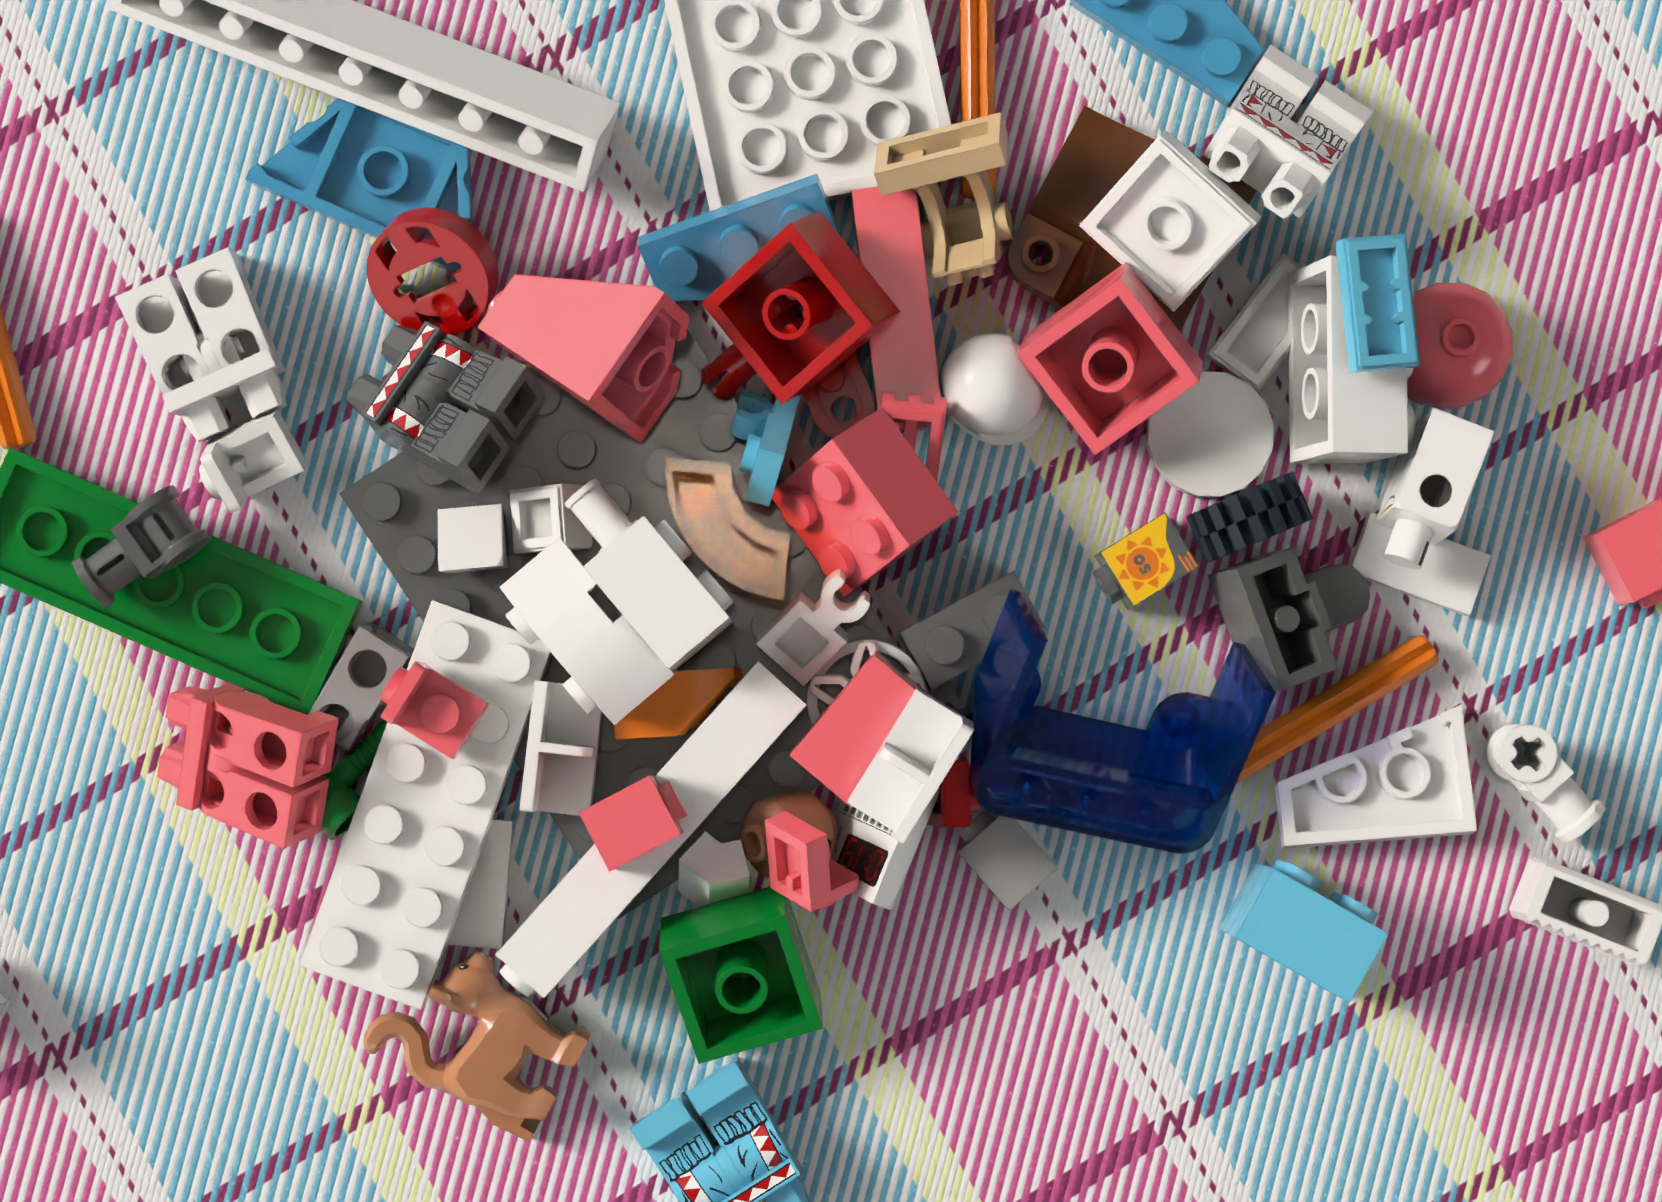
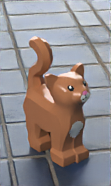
(491, 1059)

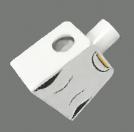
(1441, 470)

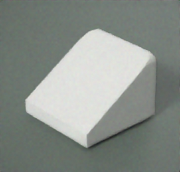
(542, 517)
(471, 539)

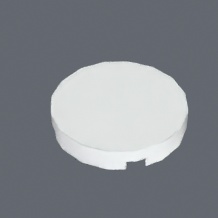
(1211, 437)

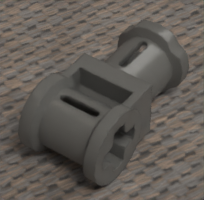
(142, 546)

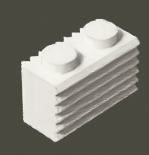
(1587, 911)

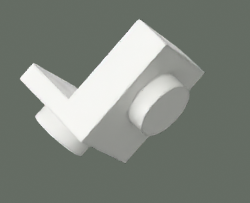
(250, 459)

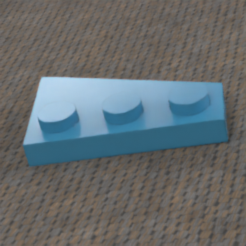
(1189, 37)
(706, 250)

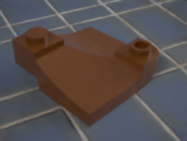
(1083, 174)

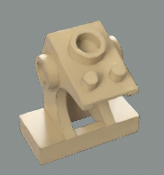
(964, 237)

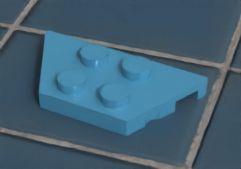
(368, 171)

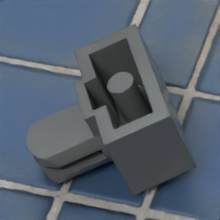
(1287, 613)

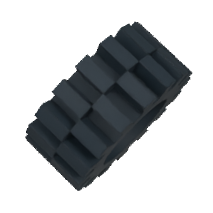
(1249, 517)

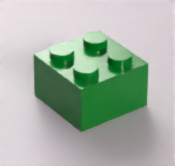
(740, 974)

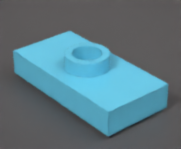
(1377, 303)

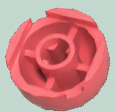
(1460, 345)

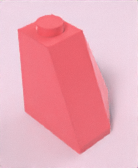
(595, 342)

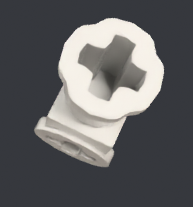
(1543, 779)

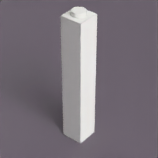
(702, 776)

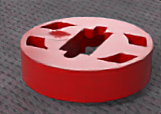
(447, 237)

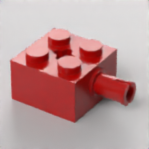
(764, 319)

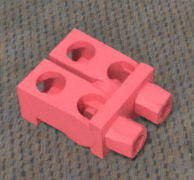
(250, 762)

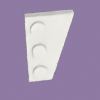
(1386, 791)

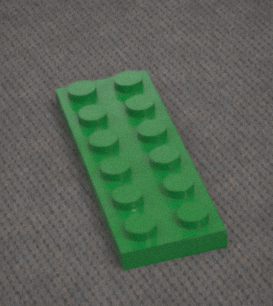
(212, 612)

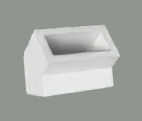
(713, 871)

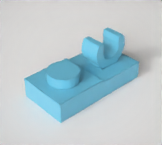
(767, 434)

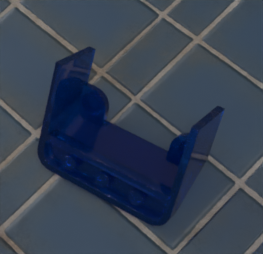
(1103, 777)

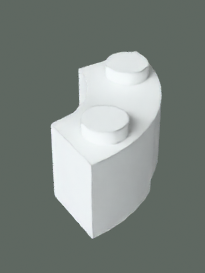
(584, 632)

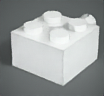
(647, 578)

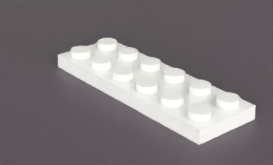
(425, 818)

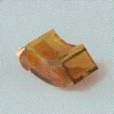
(723, 532)

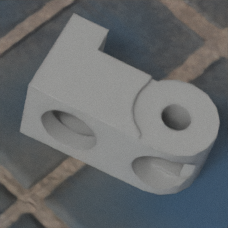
(359, 681)

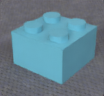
(1304, 931)

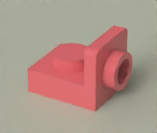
(432, 707)
(802, 864)

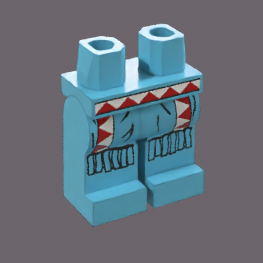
(751, 1151)

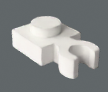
(809, 633)

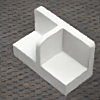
(559, 752)
(911, 763)

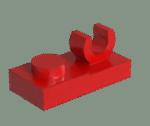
(955, 798)

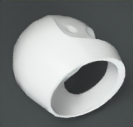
(992, 390)

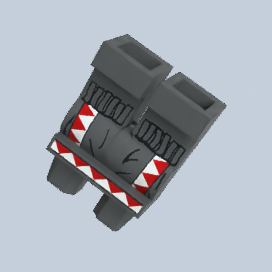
(446, 402)

